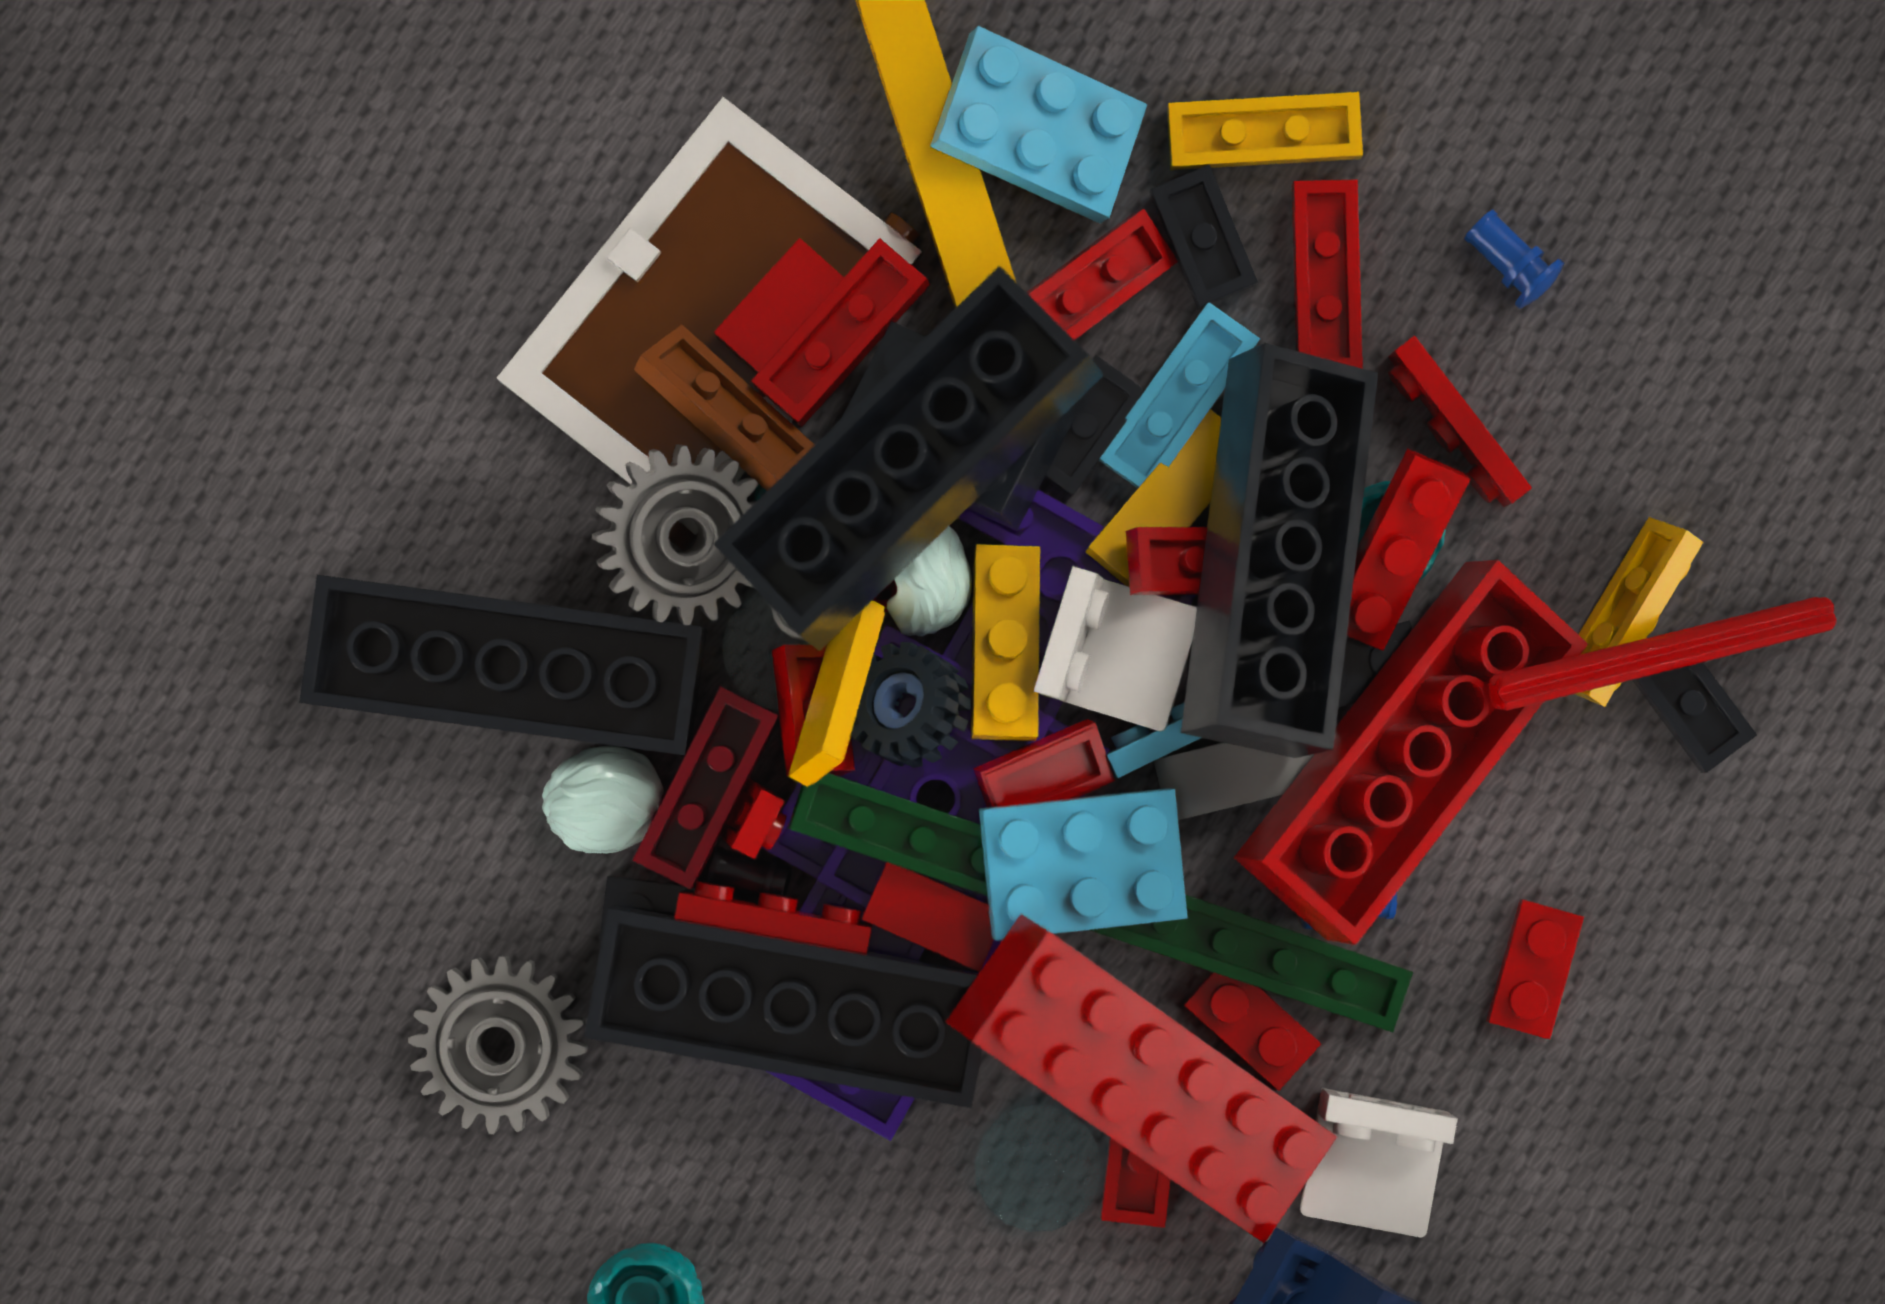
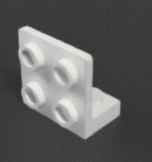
(1117, 651)
(1380, 1164)

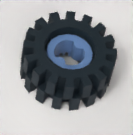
(935, 713)

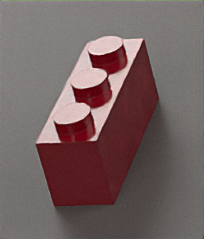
(706, 788)

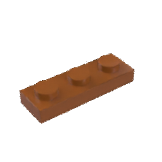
(723, 406)

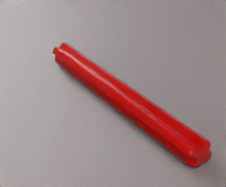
(1661, 653)

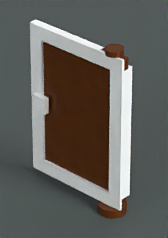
(687, 259)

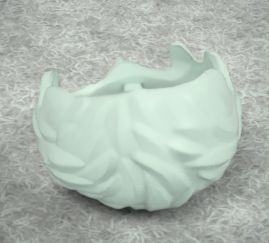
(932, 587)
(602, 799)

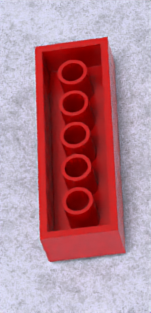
(1406, 754)
(1141, 1078)

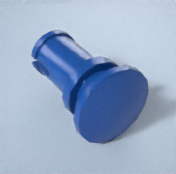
(1513, 258)

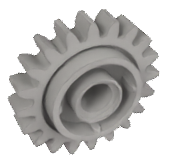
(643, 525)
(457, 1051)

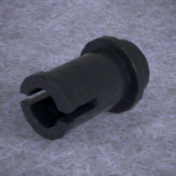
(749, 874)

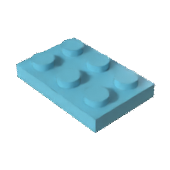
(1038, 125)
(1084, 862)

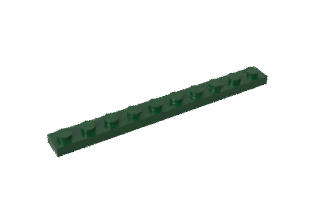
(1209, 937)

